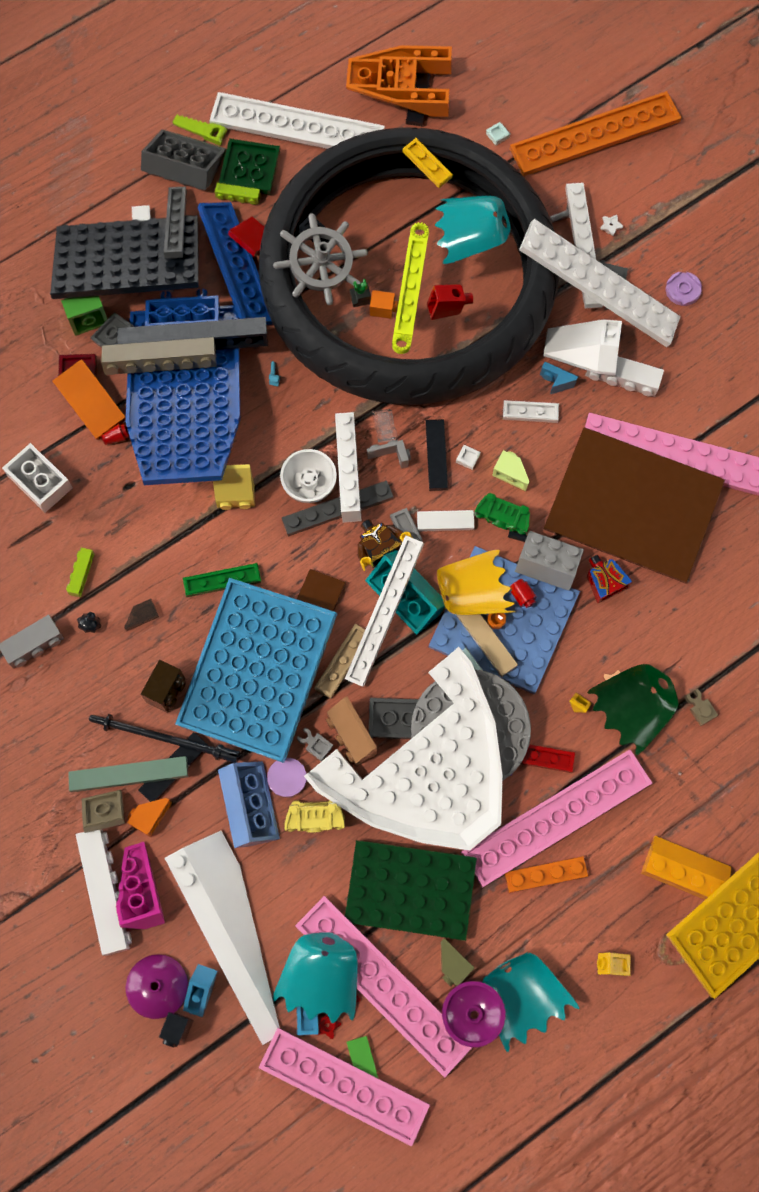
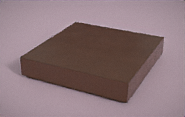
(321, 590)

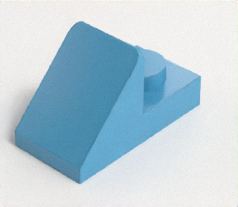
(562, 379)

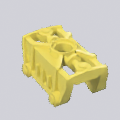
(314, 816)

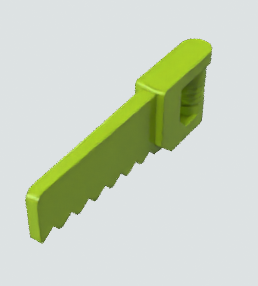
(202, 129)

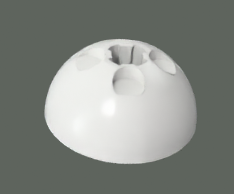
(308, 467)

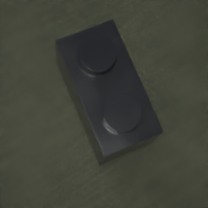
(175, 1029)

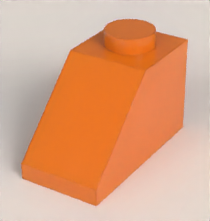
(148, 815)

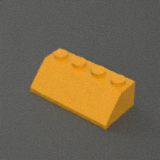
(684, 868)

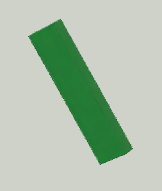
(218, 580)

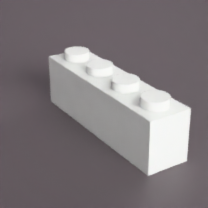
(632, 377)

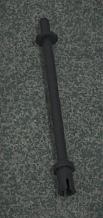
(218, 752)

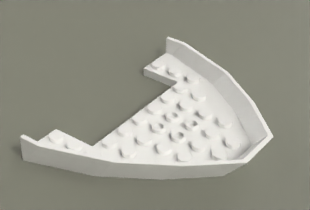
(439, 783)

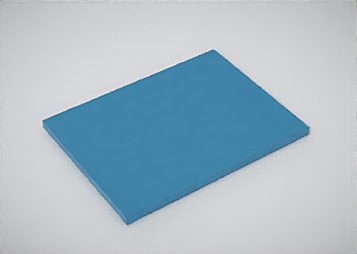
(256, 669)

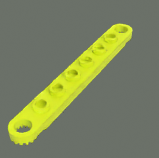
(410, 288)

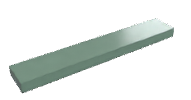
(128, 774)

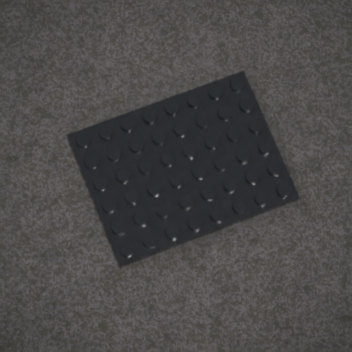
(122, 259)

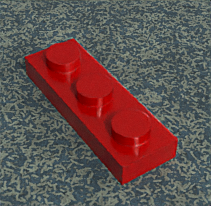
(549, 758)

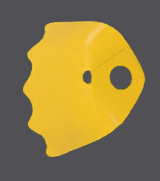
(474, 586)

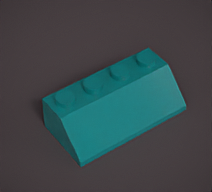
(419, 601)

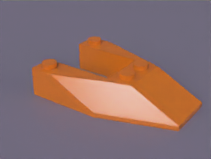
(391, 77)

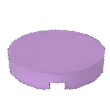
(683, 288)
(286, 778)

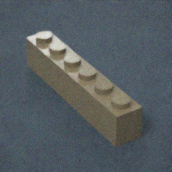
(158, 356)

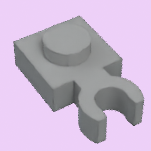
(317, 745)

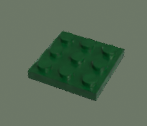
(250, 165)

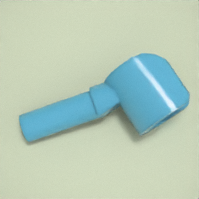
(273, 379)

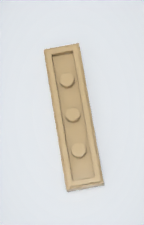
(488, 643)
(340, 663)

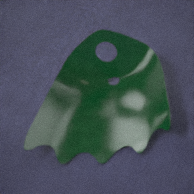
(632, 705)

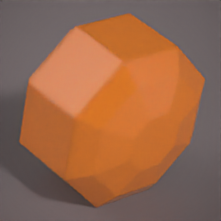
(496, 620)

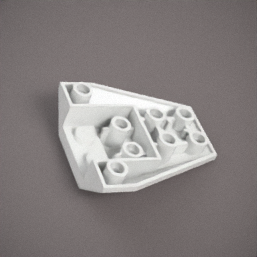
(586, 345)

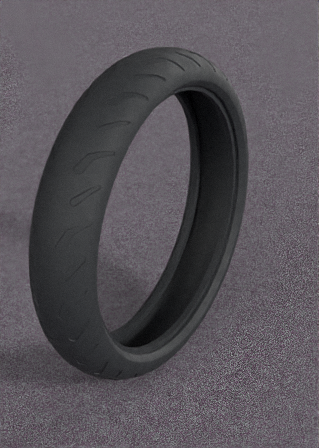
(392, 379)

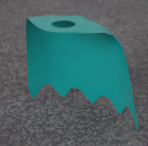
(471, 226)
(320, 981)
(529, 996)

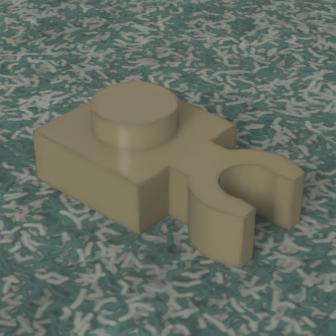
(702, 710)

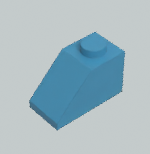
(199, 990)

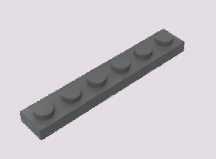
(175, 222)
(331, 509)

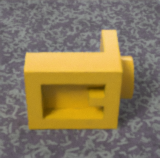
(613, 964)

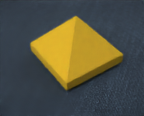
(579, 703)

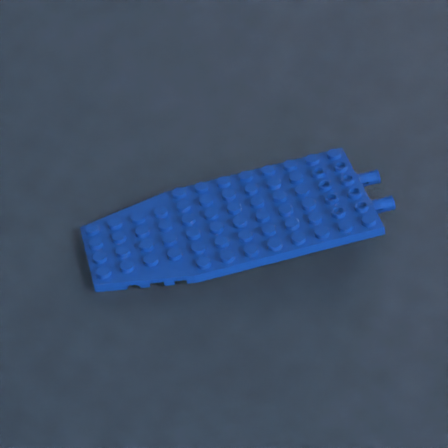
(184, 418)

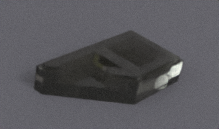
(141, 614)

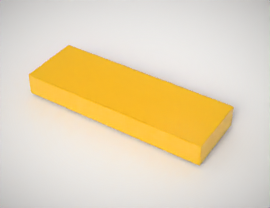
(427, 163)

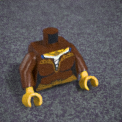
(378, 542)

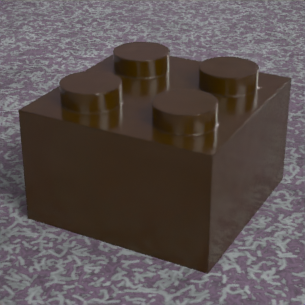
(163, 686)

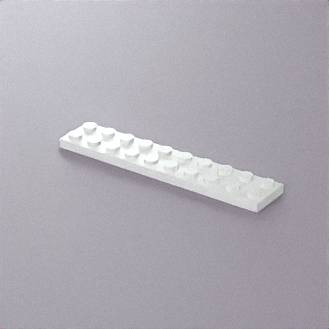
(285, 121)
(599, 282)

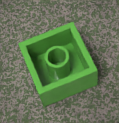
(84, 313)

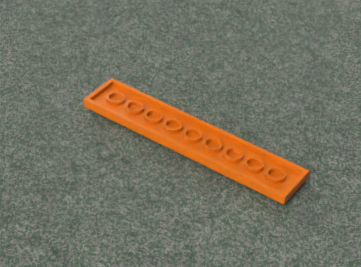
(595, 133)

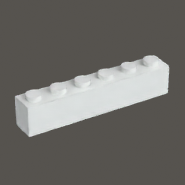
(348, 467)
(102, 891)

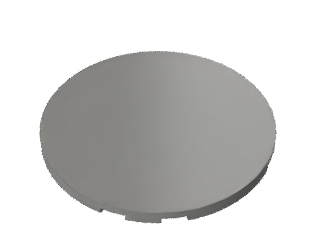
(506, 707)

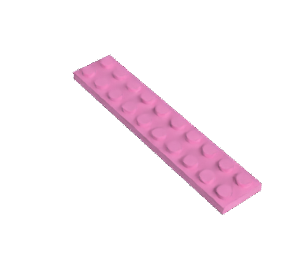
(737, 468)
(558, 817)
(389, 989)

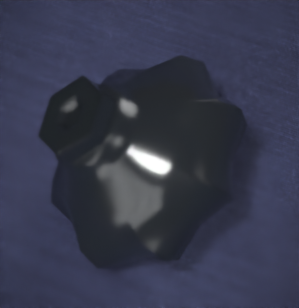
(89, 622)

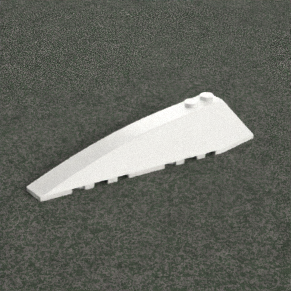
(220, 904)

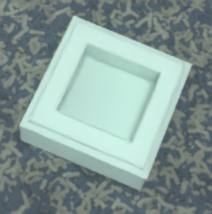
(497, 133)

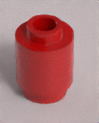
(523, 593)

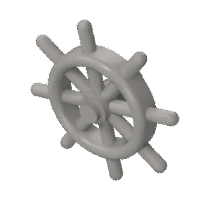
(320, 258)

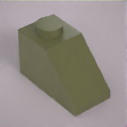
(453, 964)

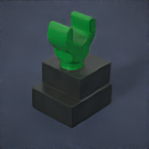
(360, 294)

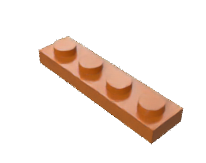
(546, 874)

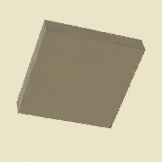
(103, 811)

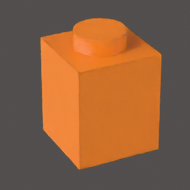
(383, 304)

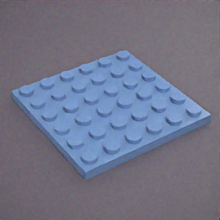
(527, 635)

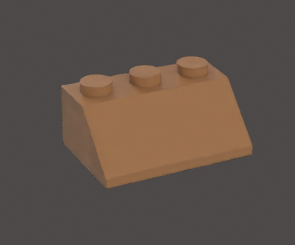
(351, 732)

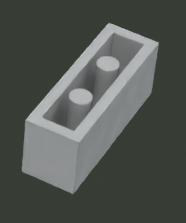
(31, 642)

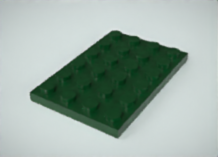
(411, 890)

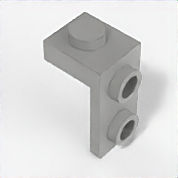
(391, 447)

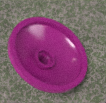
(171, 986)
(457, 1014)

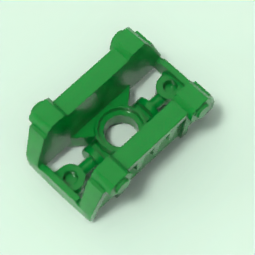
(503, 514)

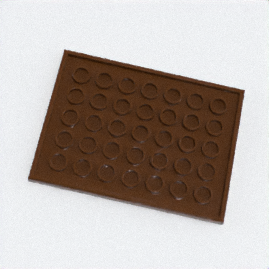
(634, 505)

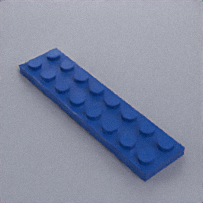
(234, 261)

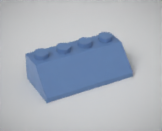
(248, 804)

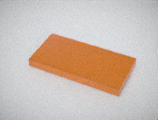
(89, 399)

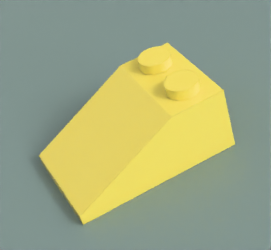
(235, 488)

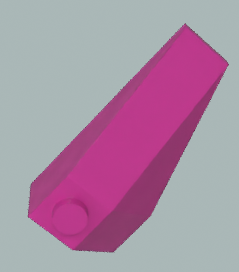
(138, 896)

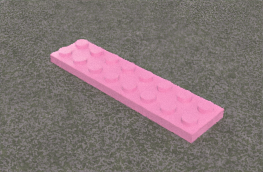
(344, 1086)

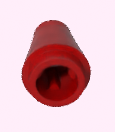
(116, 434)

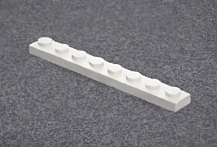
(581, 228)
(384, 611)

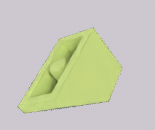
(511, 470)

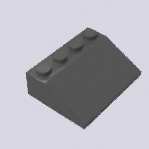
(182, 159)

